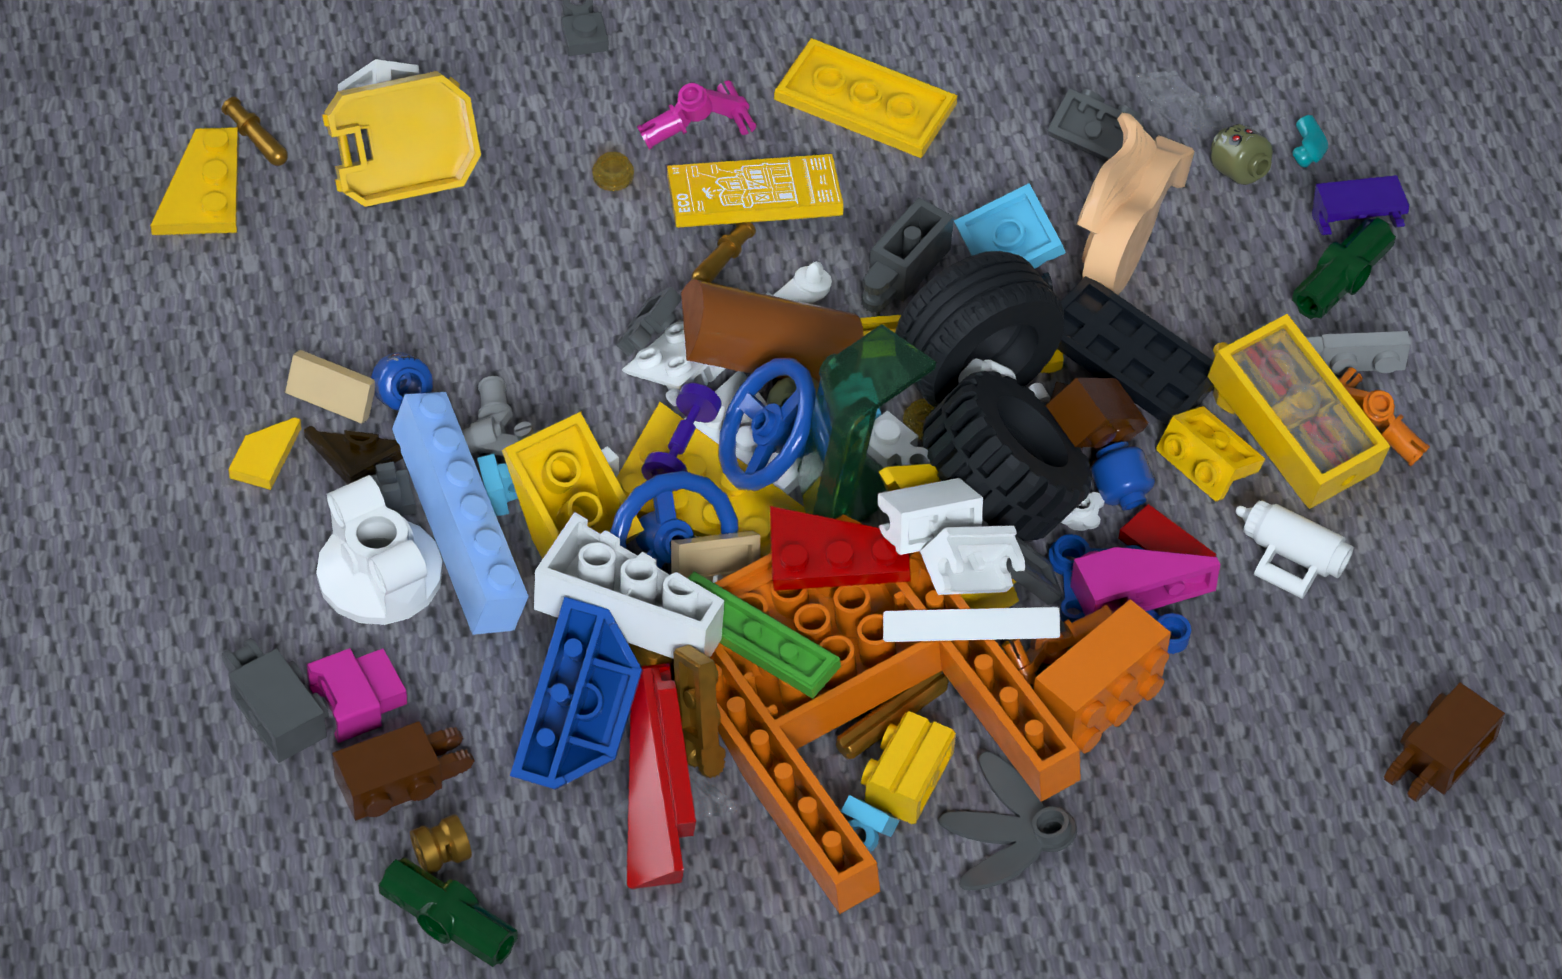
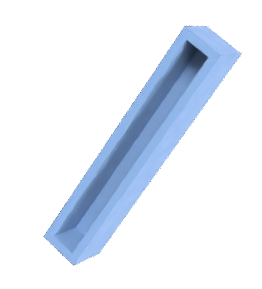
(459, 513)

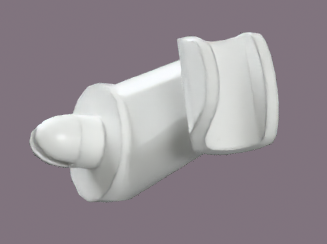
(807, 286)

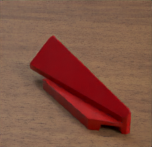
(658, 783)

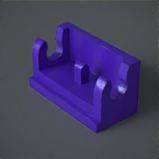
(1359, 200)

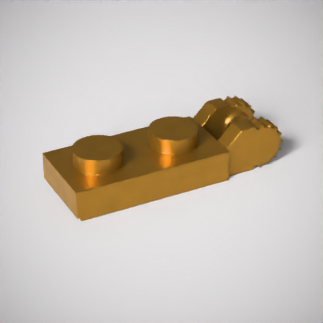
(700, 716)

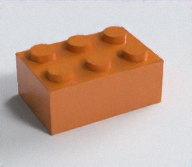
(1106, 675)

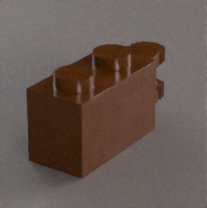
(1097, 413)
(1446, 742)
(397, 768)

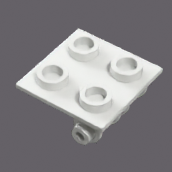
(667, 363)

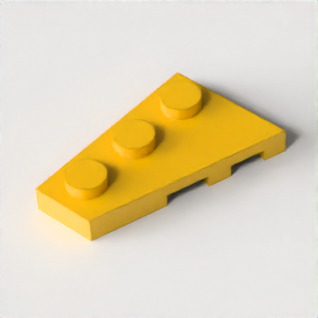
(204, 187)

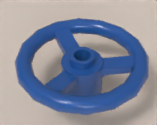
(773, 426)
(662, 525)

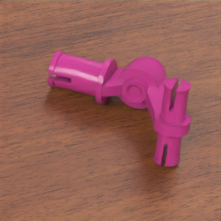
(695, 105)

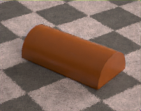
(750, 328)

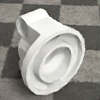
(372, 582)

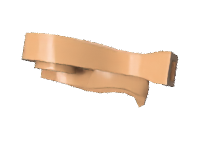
(1127, 202)

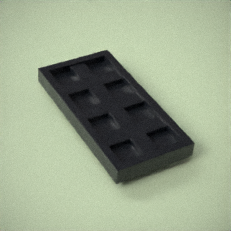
(1126, 344)

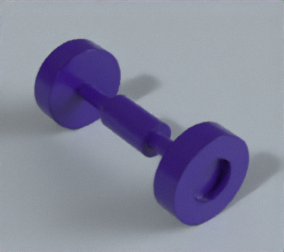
(698, 405)

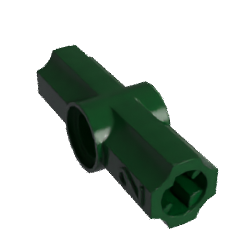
(1343, 268)
(448, 911)

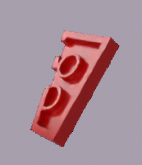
(830, 553)

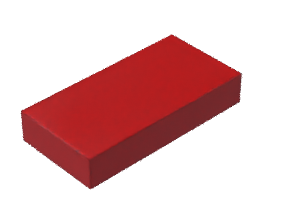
(1158, 533)

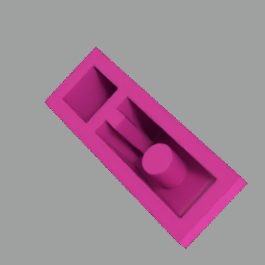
(1143, 576)

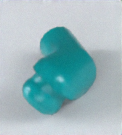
(1313, 144)

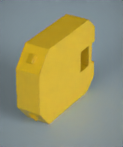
(417, 137)

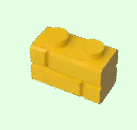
(908, 767)

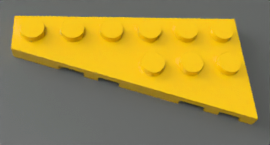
(702, 459)

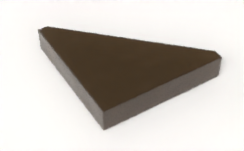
(353, 453)

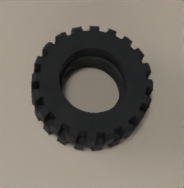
(1007, 452)

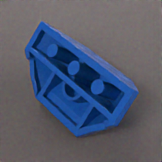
(578, 699)

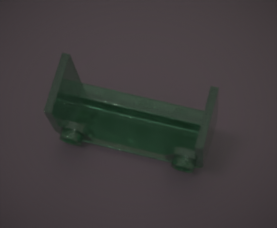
(853, 384)

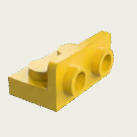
(1208, 451)

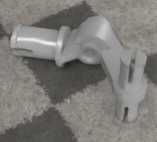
(488, 432)

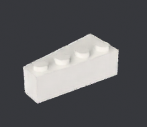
(646, 602)

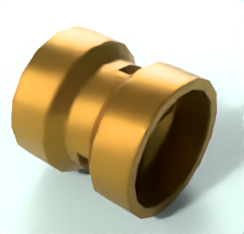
(441, 844)

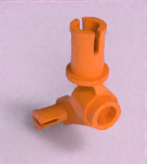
(1379, 409)
(1050, 649)

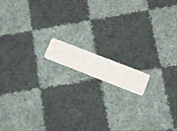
(971, 624)

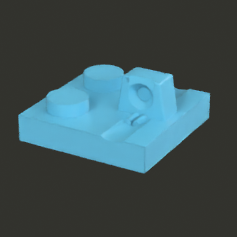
(1012, 225)

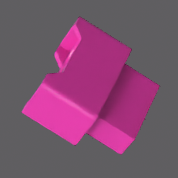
(357, 690)

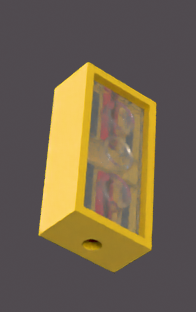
(1298, 411)

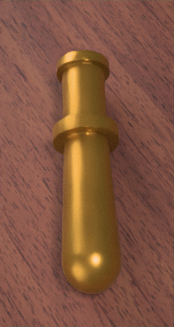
(249, 125)
(728, 247)

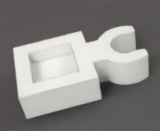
(895, 442)

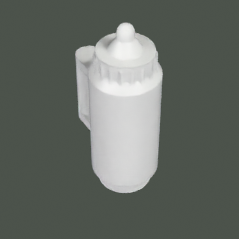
(1296, 540)

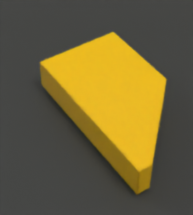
(264, 454)

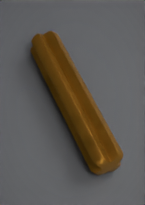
(873, 725)

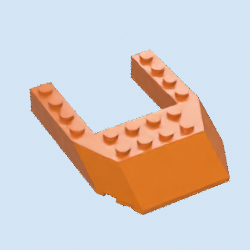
(770, 719)

